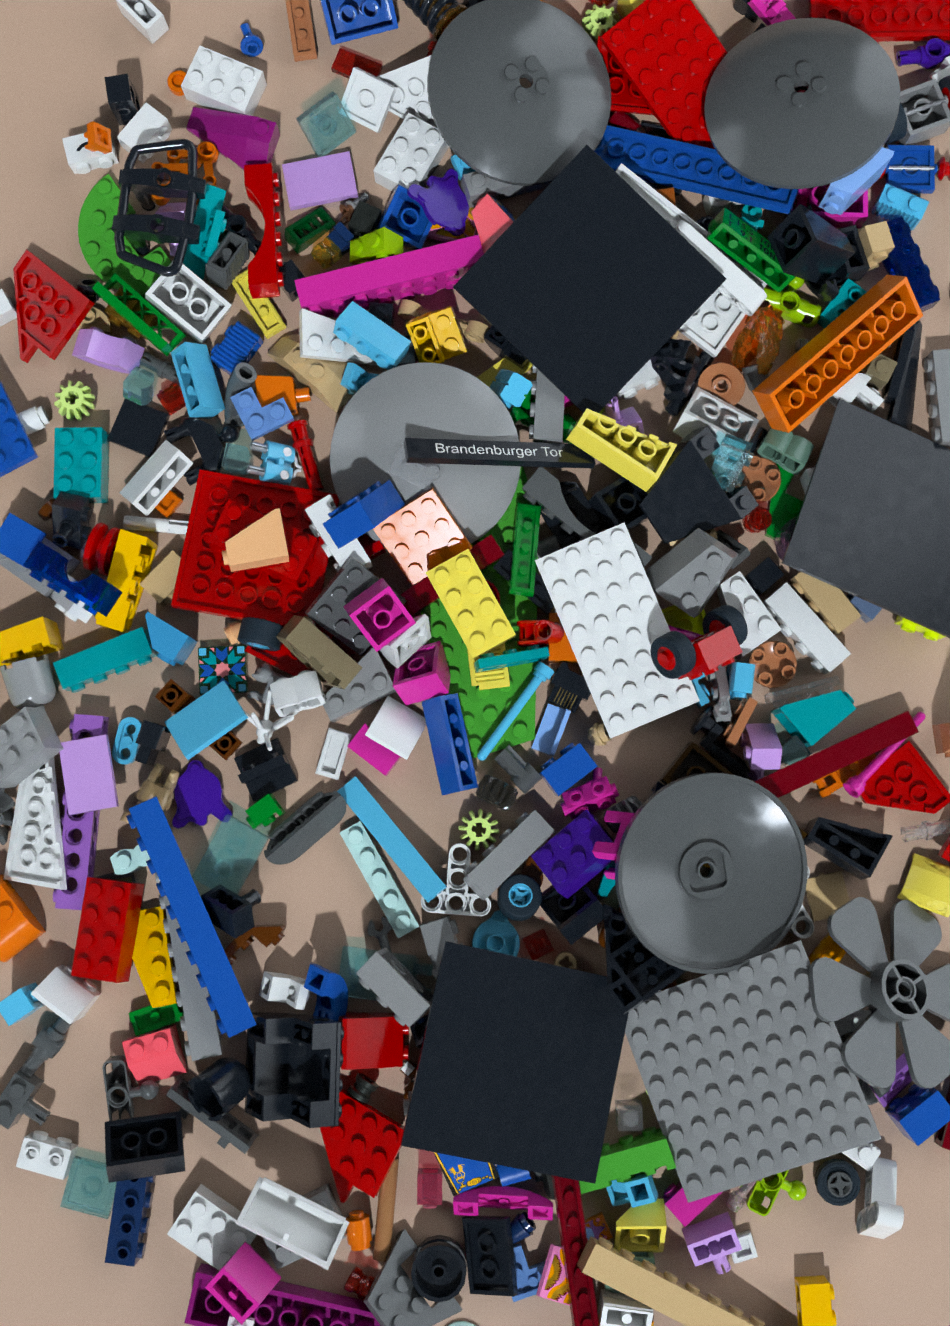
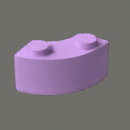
(107, 351)

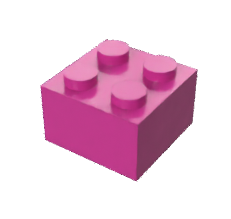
(379, 614)

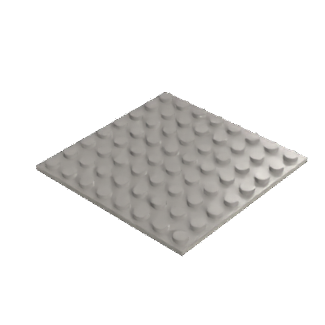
(747, 1074)

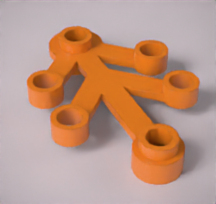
(175, 165)

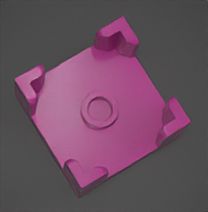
(609, 850)

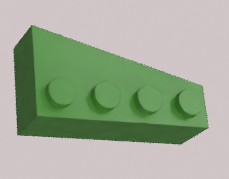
(631, 1156)

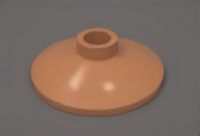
(732, 375)

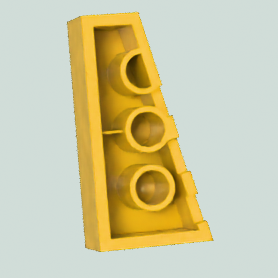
(128, 569)
(29, 640)

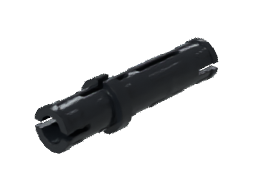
(676, 405)

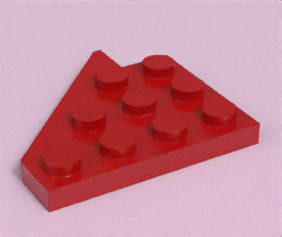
(46, 308)

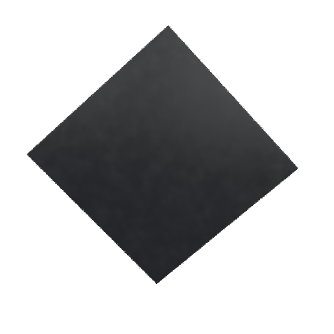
(589, 282)
(879, 518)
(516, 1064)

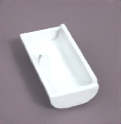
(293, 1222)

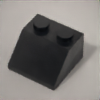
(573, 915)

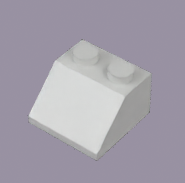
(66, 994)

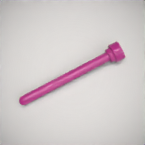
(856, 784)

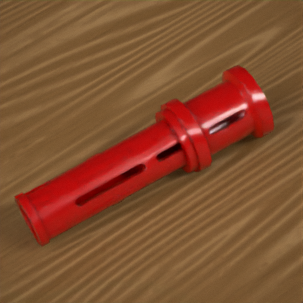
(303, 445)

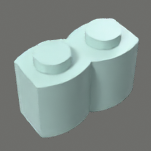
(129, 860)

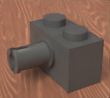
(18, 1100)

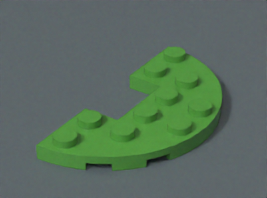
(98, 240)

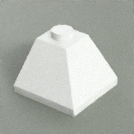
(408, 642)

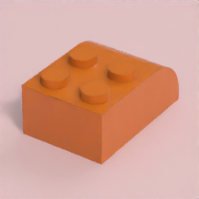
(17, 922)

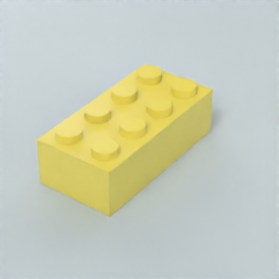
(470, 603)

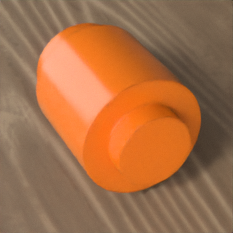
(358, 1230)

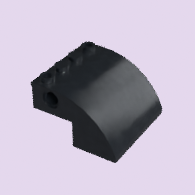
(294, 1069)

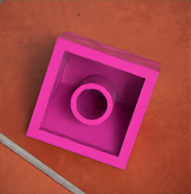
(423, 675)

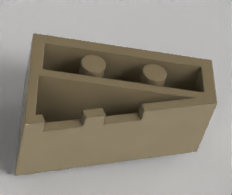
(318, 652)

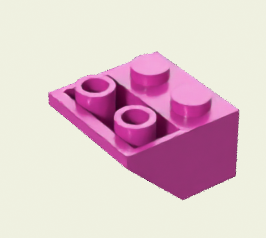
(243, 1282)

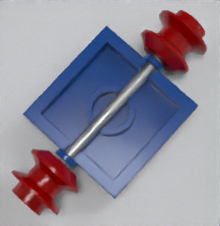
(914, 168)

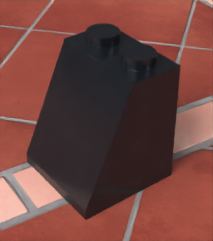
(809, 246)

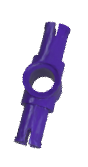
(922, 56)

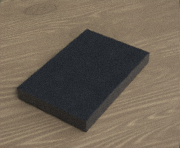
(490, 1255)

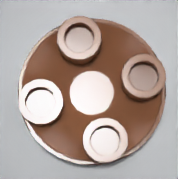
(762, 478)
(773, 664)

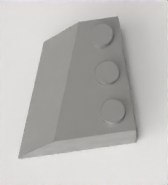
(691, 571)

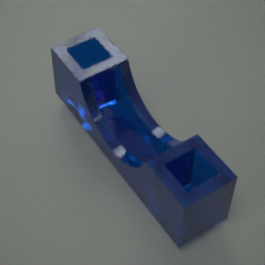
(52, 566)

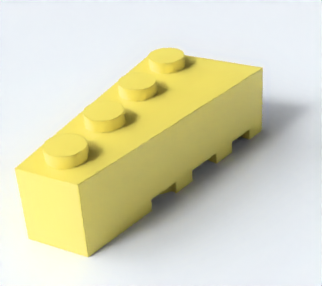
(622, 448)

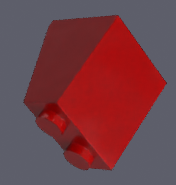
(373, 1041)

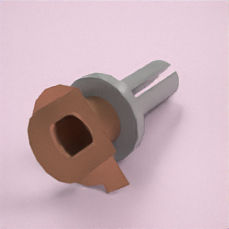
(351, 206)

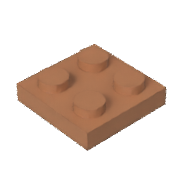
(742, 714)

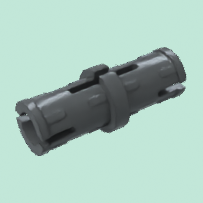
(162, 368)

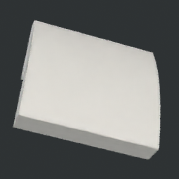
(396, 727)

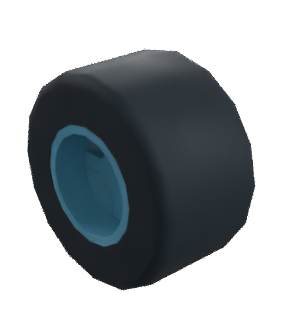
(259, 633)
(520, 889)

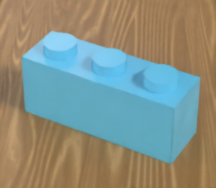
(371, 336)
(197, 380)

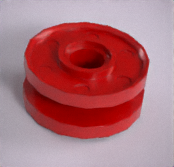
(100, 548)

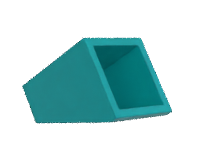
(814, 716)

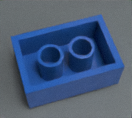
(357, 18)
(363, 512)

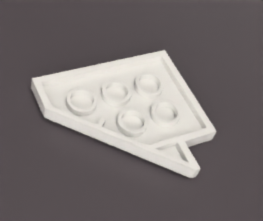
(411, 90)

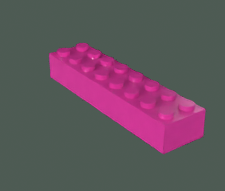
(389, 278)

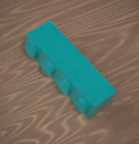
(105, 659)

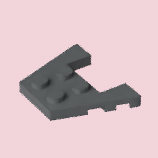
(394, 1297)

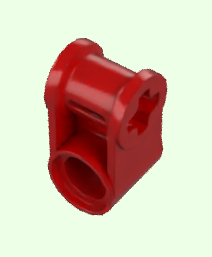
(535, 632)

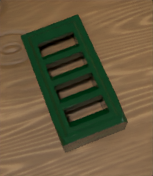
(298, 239)

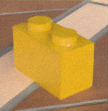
(814, 1301)

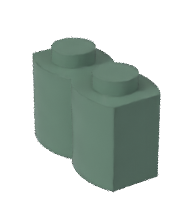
(786, 449)

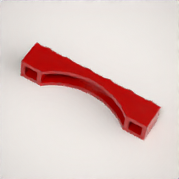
(263, 270)

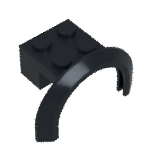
(853, 268)

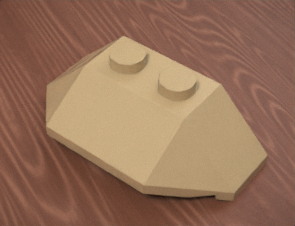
(319, 375)

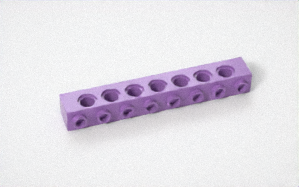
(87, 824)

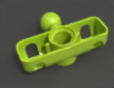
(799, 306)
(795, 1190)

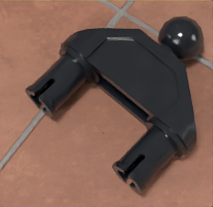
(207, 442)

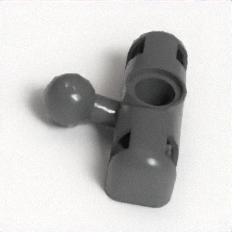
(120, 1079)

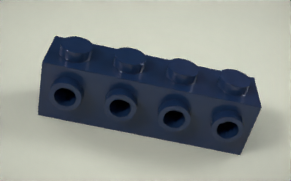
(129, 1221)

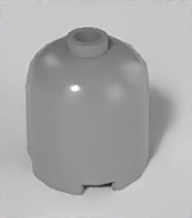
(29, 682)

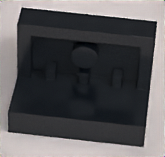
(265, 770)

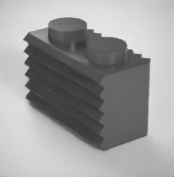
(227, 260)

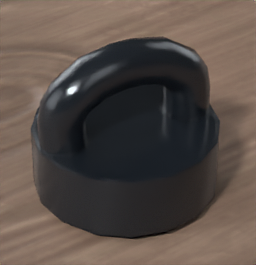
(85, 286)

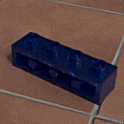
(906, 261)

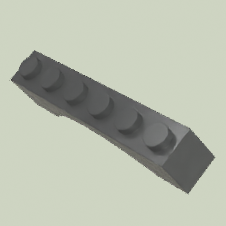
(547, 492)

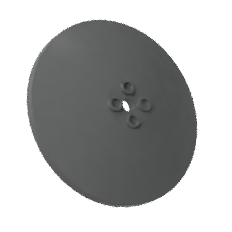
(752, 880)

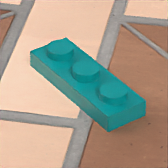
(511, 658)

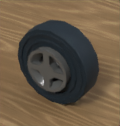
(844, 1188)

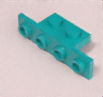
(211, 222)

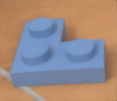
(260, 419)
(527, 1276)

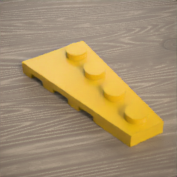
(153, 959)

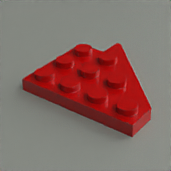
(361, 1147)

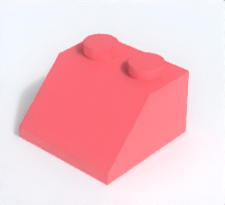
(155, 1055)

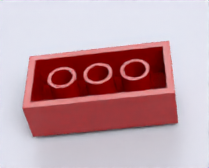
(299, 544)
(107, 930)

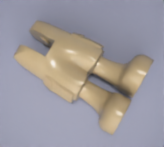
(152, 788)

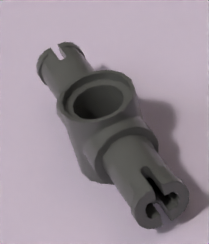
(46, 1046)

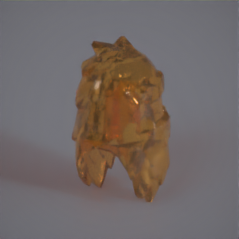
(759, 340)

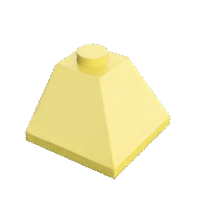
(642, 1228)

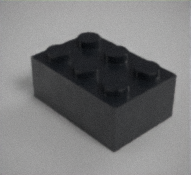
(144, 1146)

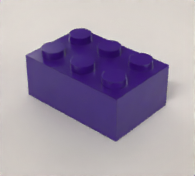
(569, 857)

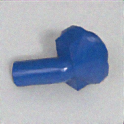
(251, 44)

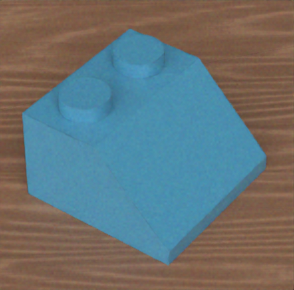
(168, 641)

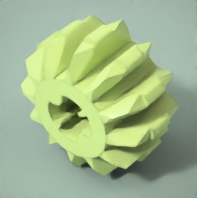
(594, 18)
(68, 397)
(485, 824)

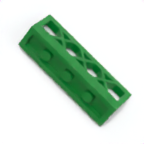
(132, 316)

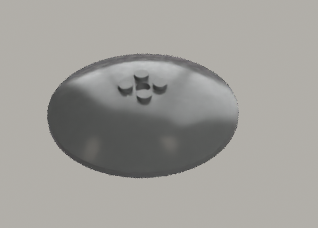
(493, 120)
(809, 135)

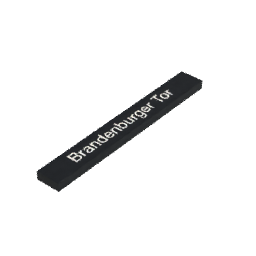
(496, 453)

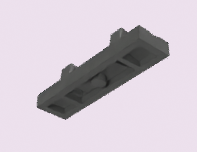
(228, 1127)

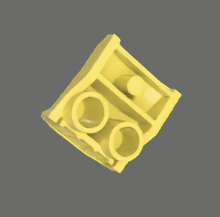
(928, 885)

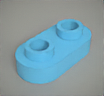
(126, 740)

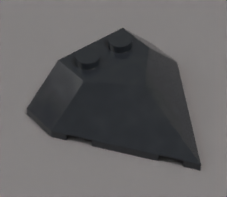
(632, 969)

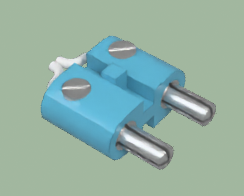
(276, 462)

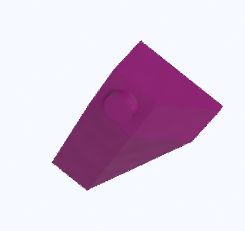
(236, 136)

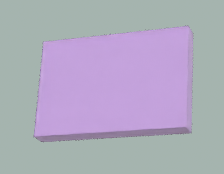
(320, 180)
(88, 775)

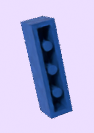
(449, 744)

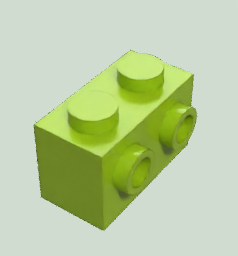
(375, 246)

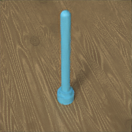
(541, 674)

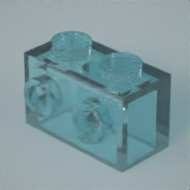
(730, 460)

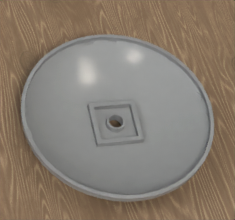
(426, 404)

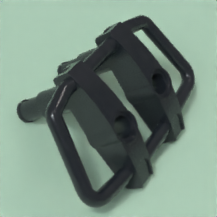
(141, 227)

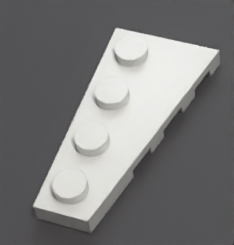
(320, 342)

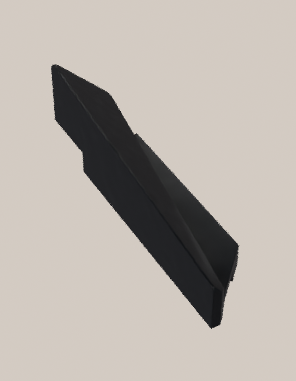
(902, 383)

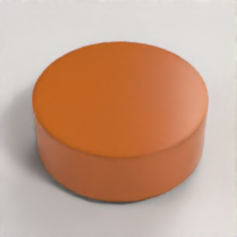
(174, 82)

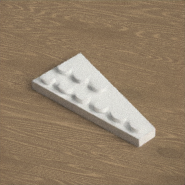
(36, 837)

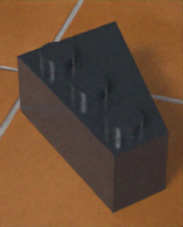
(847, 846)

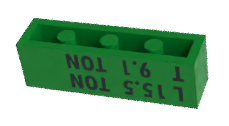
(747, 248)

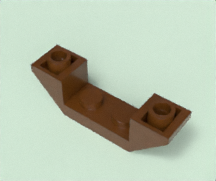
(177, 698)
(264, 933)

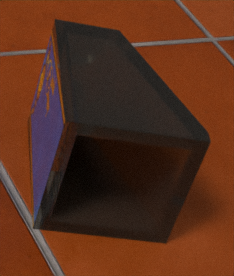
(465, 1173)

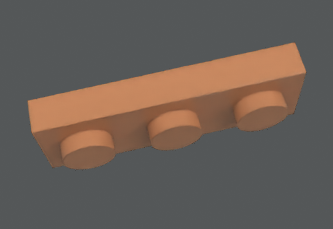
(301, 30)

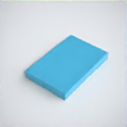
(206, 720)

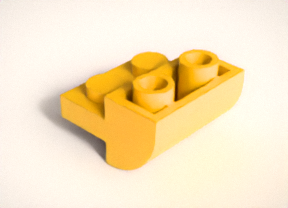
(436, 336)

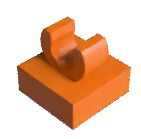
(98, 138)

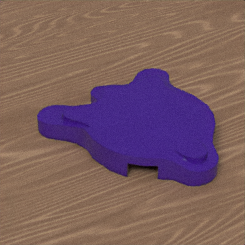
(443, 202)
(198, 796)

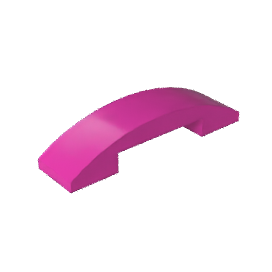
(503, 1197)

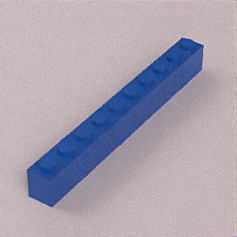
(192, 917)

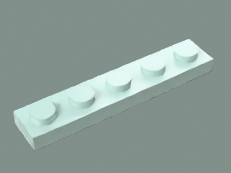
(379, 879)

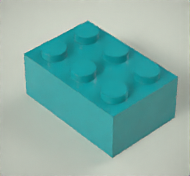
(82, 462)

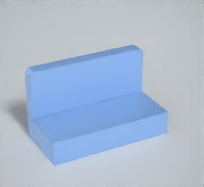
(551, 729)

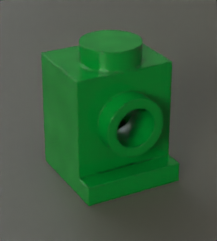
(264, 811)

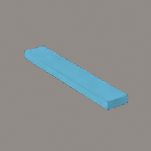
(392, 839)

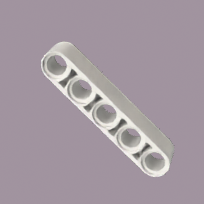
(738, 286)

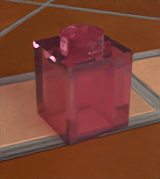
(429, 1187)

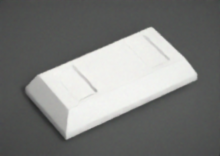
(333, 754)

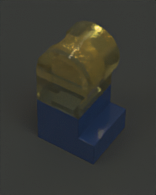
(333, 246)

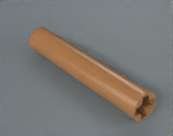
(385, 1214)

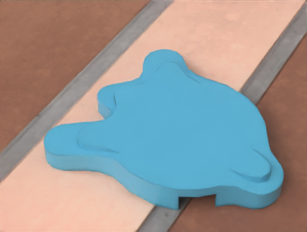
(497, 935)

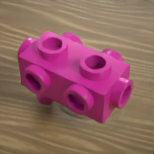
(591, 796)

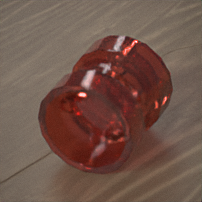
(753, 523)
(359, 1283)

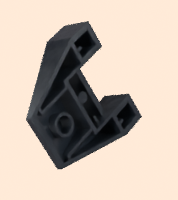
(689, 494)

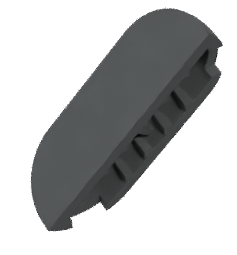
(305, 827)

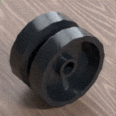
(427, 1278)

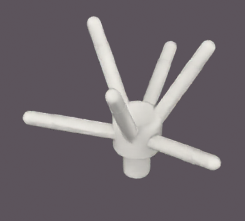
(266, 727)

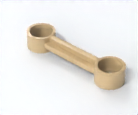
(471, 330)

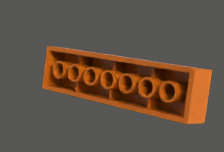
(838, 353)

